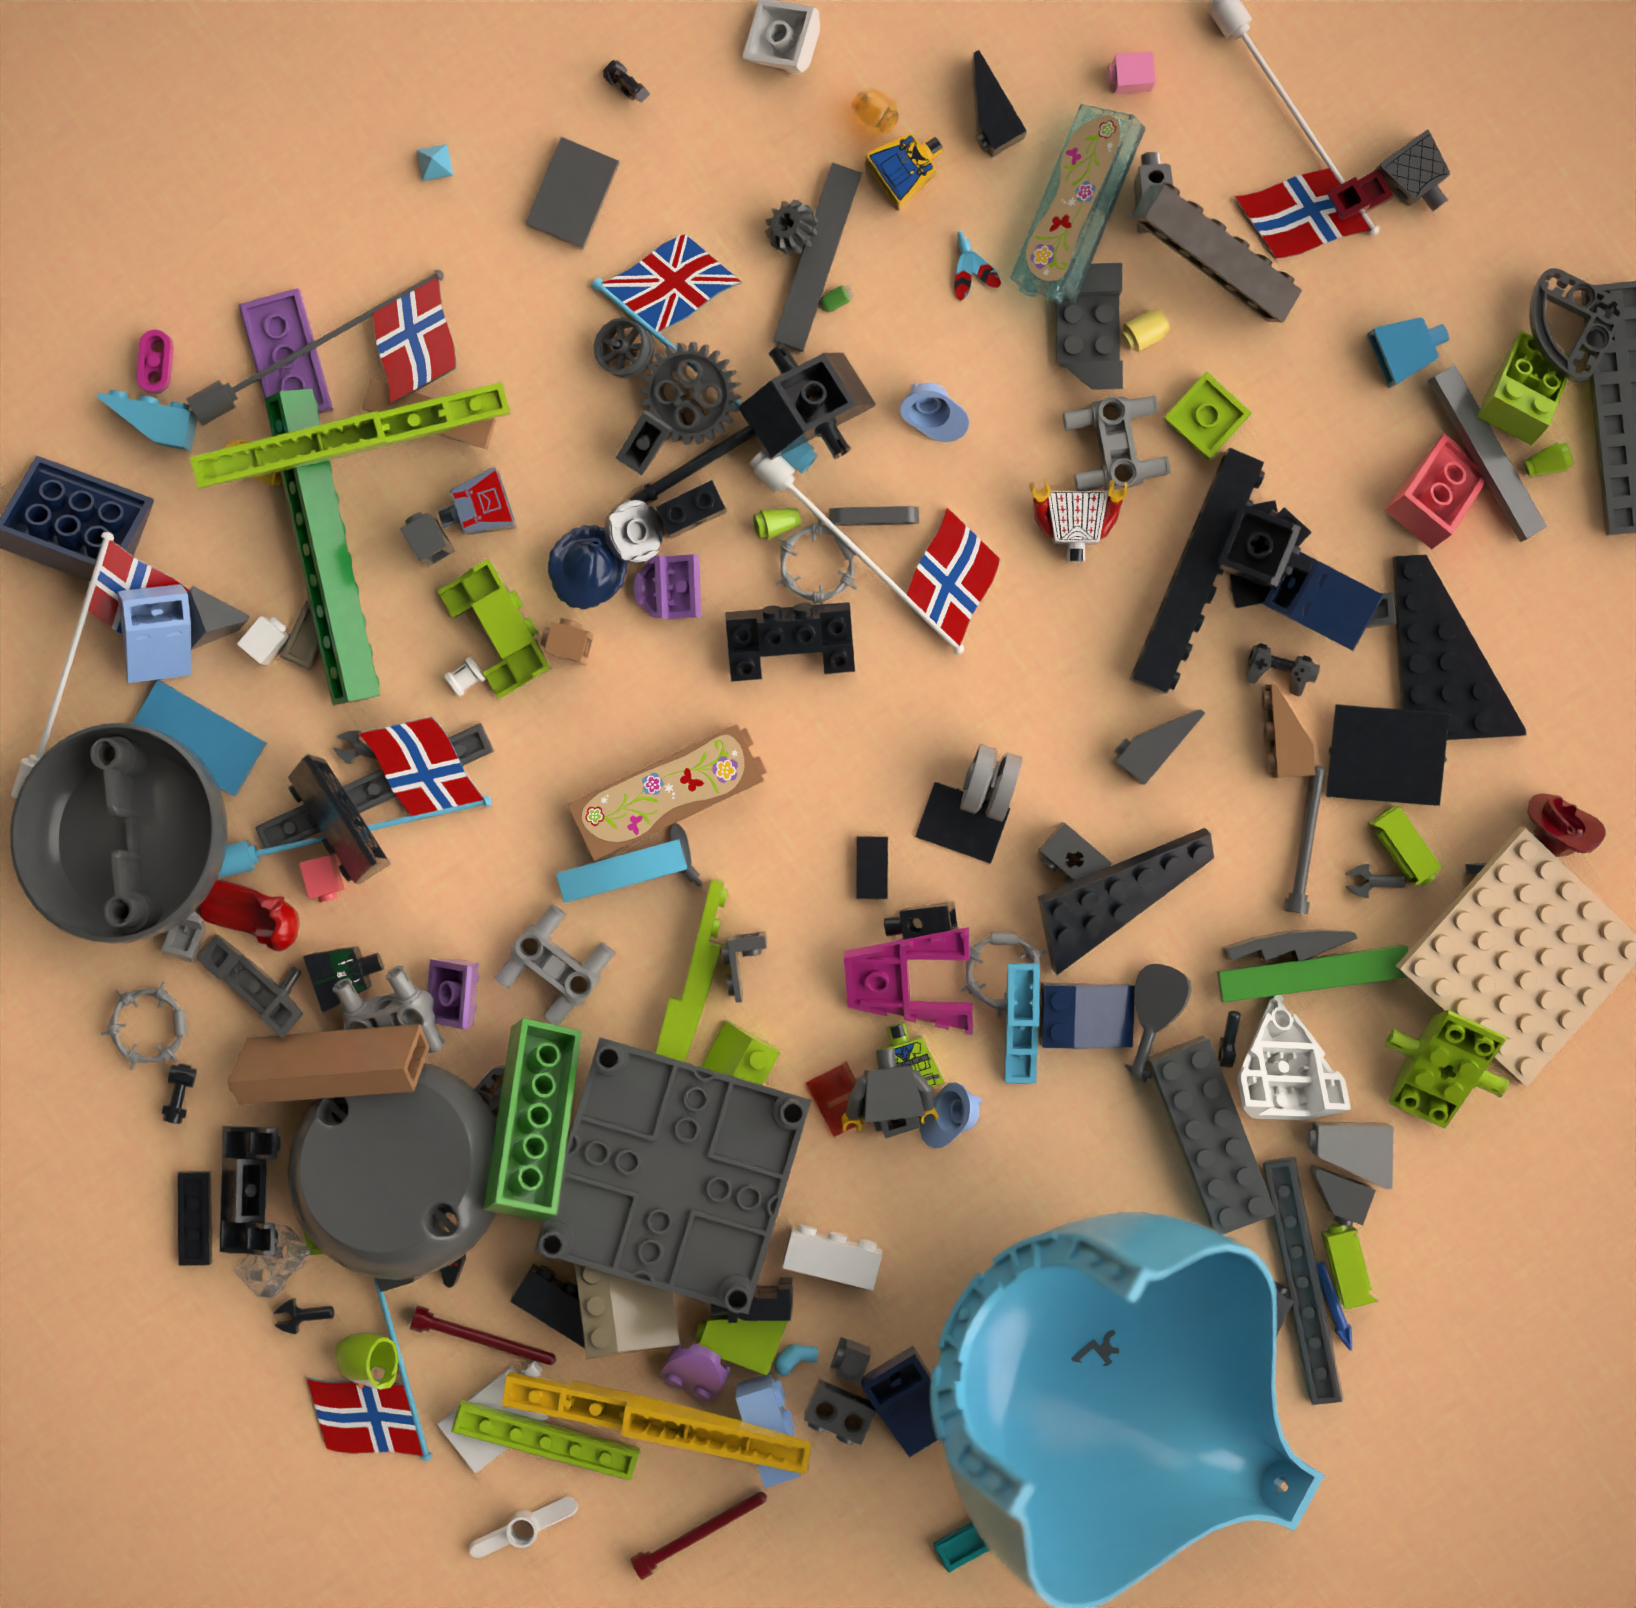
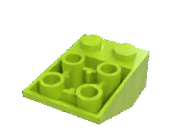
(1523, 392)

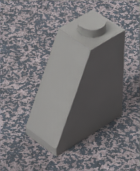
(1356, 1147)

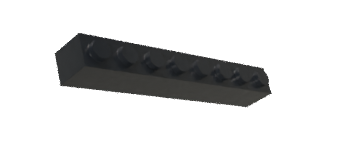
(1195, 573)

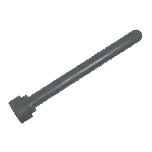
(1297, 899)

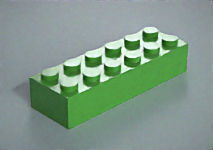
(533, 1120)

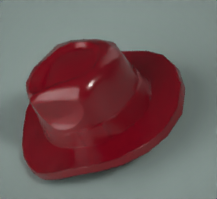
(1564, 826)

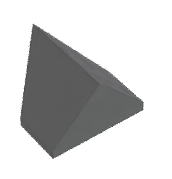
(211, 618)

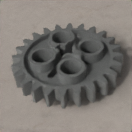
(710, 374)

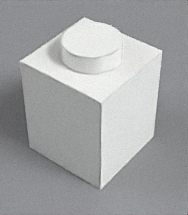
(264, 639)

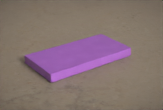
(277, 329)

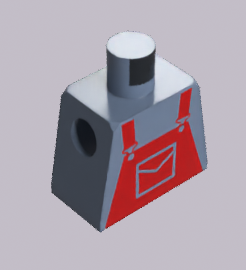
(480, 505)

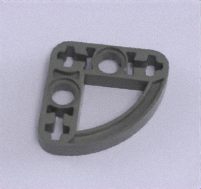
(1595, 323)

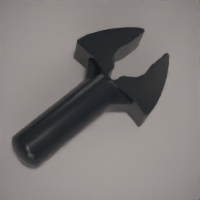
(1227, 1044)
(301, 1315)

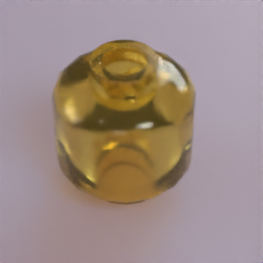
(875, 112)

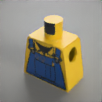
(904, 166)

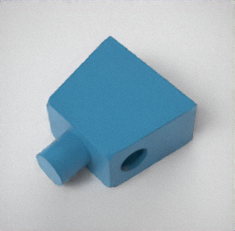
(1406, 347)

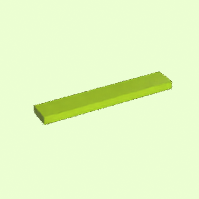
(545, 1440)

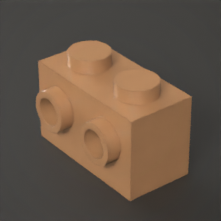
(567, 641)

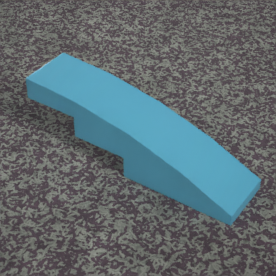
(621, 871)
(1022, 1022)

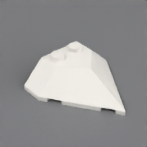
(1287, 1071)

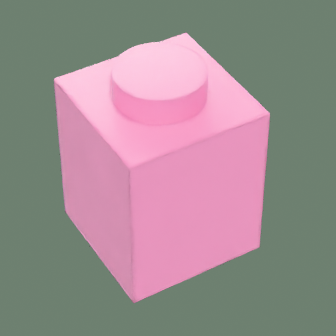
(1132, 73)

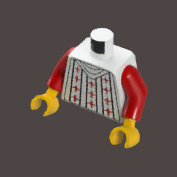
(1076, 516)

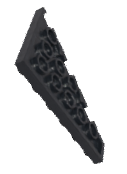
(1441, 659)

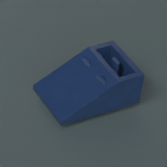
(1326, 602)
(903, 1399)

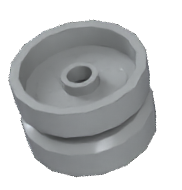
(991, 783)

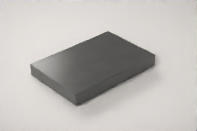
(572, 192)

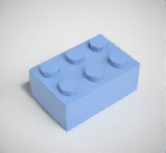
(762, 1404)

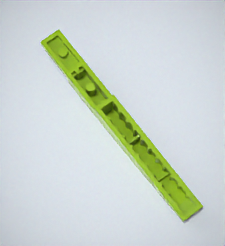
(349, 436)
(685, 1013)

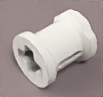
(465, 676)

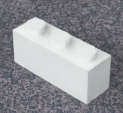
(832, 1257)

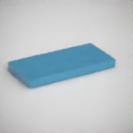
(219, 743)

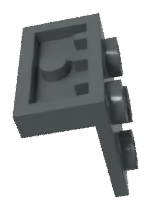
(750, 945)

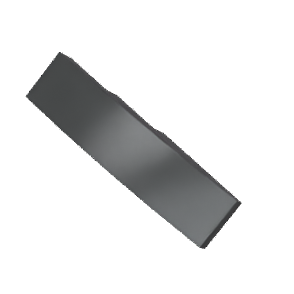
(1299, 942)

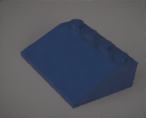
(64, 512)

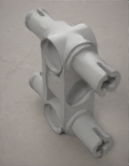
(1116, 442)
(555, 965)
(403, 1007)

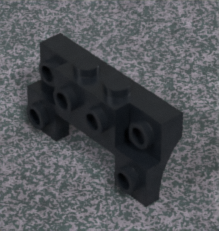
(788, 632)
(244, 1190)

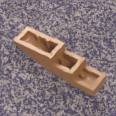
(474, 434)

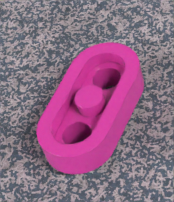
(154, 362)

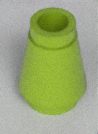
(1550, 460)
(774, 522)

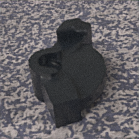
(616, 72)

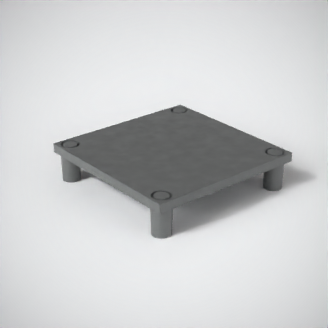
(674, 1175)

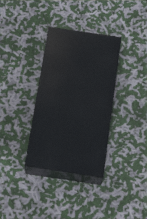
(872, 867)

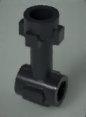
(182, 1077)

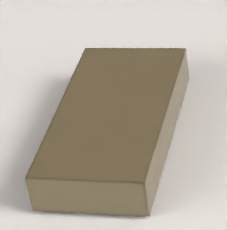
(302, 643)

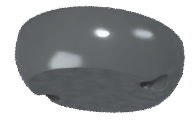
(118, 833)
(391, 1173)

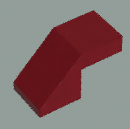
(1361, 195)

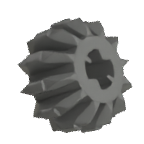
(791, 227)

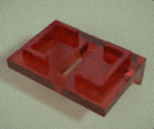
(829, 1087)

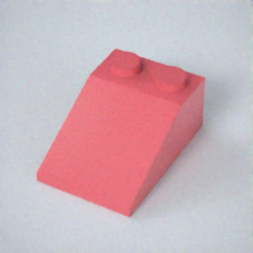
(1437, 493)

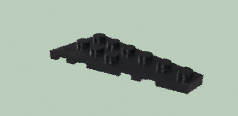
(1100, 904)

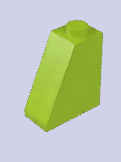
(742, 1343)

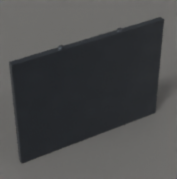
(957, 829)

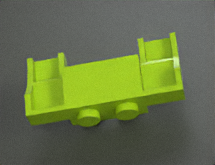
(504, 623)

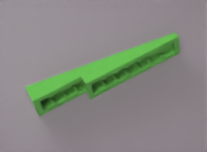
(1311, 973)

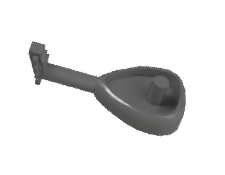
(1159, 999)

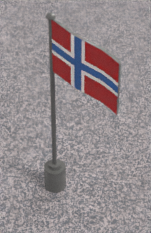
(409, 338)

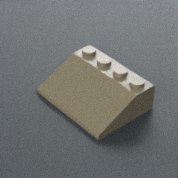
(623, 1314)

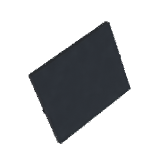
(1387, 754)

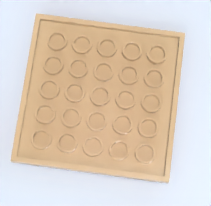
(1523, 954)

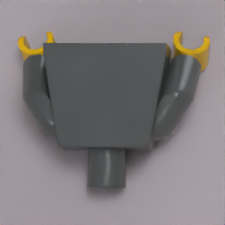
(889, 1094)

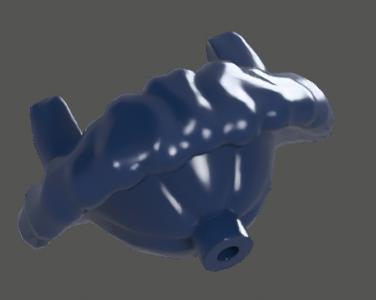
(585, 568)

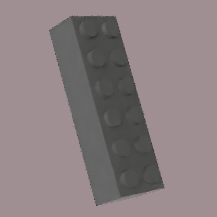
(1211, 1135)

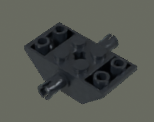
(806, 403)

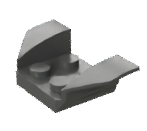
(1091, 329)

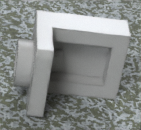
(185, 938)

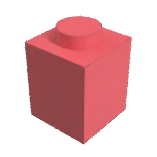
(322, 878)

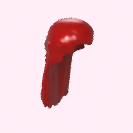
(252, 912)

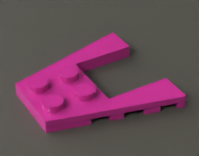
(880, 978)

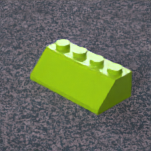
(741, 1054)

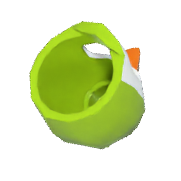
(362, 1353)

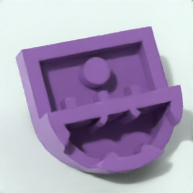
(670, 587)
(695, 1371)

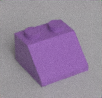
(454, 991)

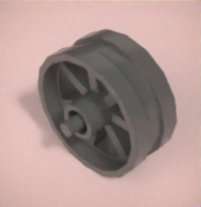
(623, 348)

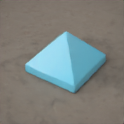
(434, 162)

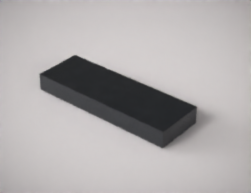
(194, 1218)

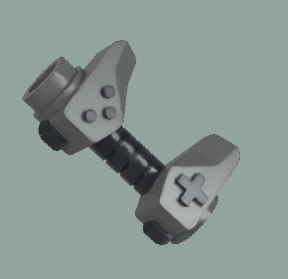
(1301, 670)

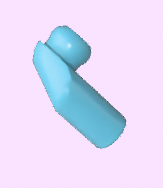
(792, 1356)

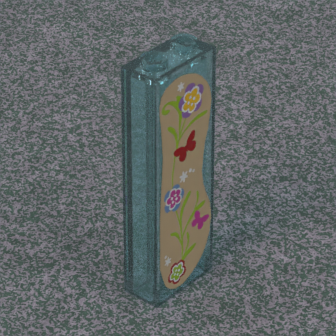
(1077, 203)

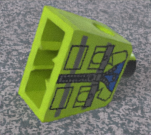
(913, 1053)

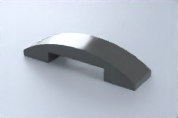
(251, 984)

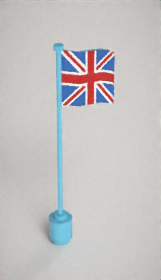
(672, 287)

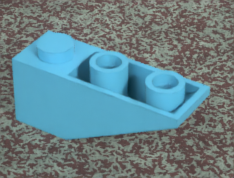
(164, 425)

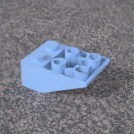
(155, 632)

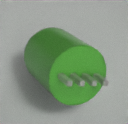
(836, 298)

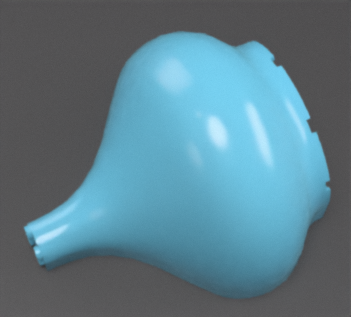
(1114, 1468)

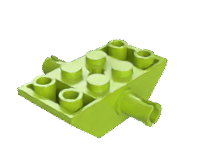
(1444, 1066)

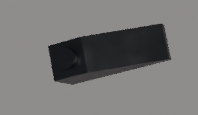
(996, 119)

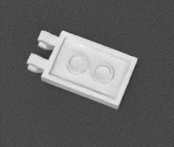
(479, 1452)

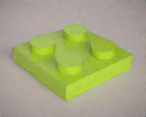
(1207, 415)

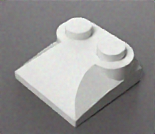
(783, 35)

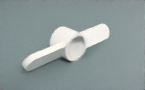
(538, 1519)

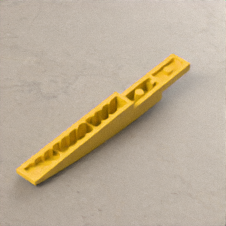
(658, 1421)

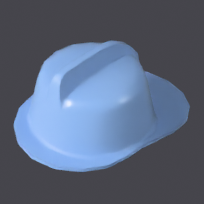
(934, 413)
(957, 1114)

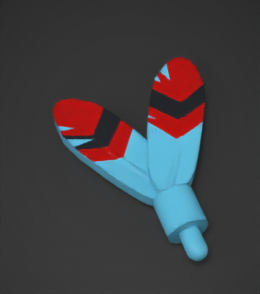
(969, 263)

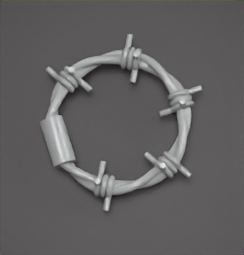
(788, 580)
(997, 938)
(179, 1021)

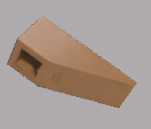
(1290, 745)

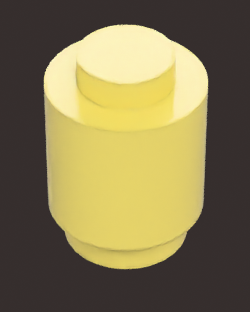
(1145, 330)

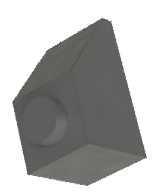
(644, 442)
(1343, 1196)

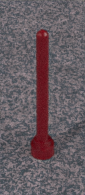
(425, 1320)
(647, 1562)

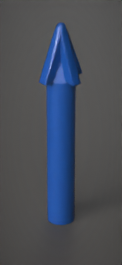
(1342, 1329)

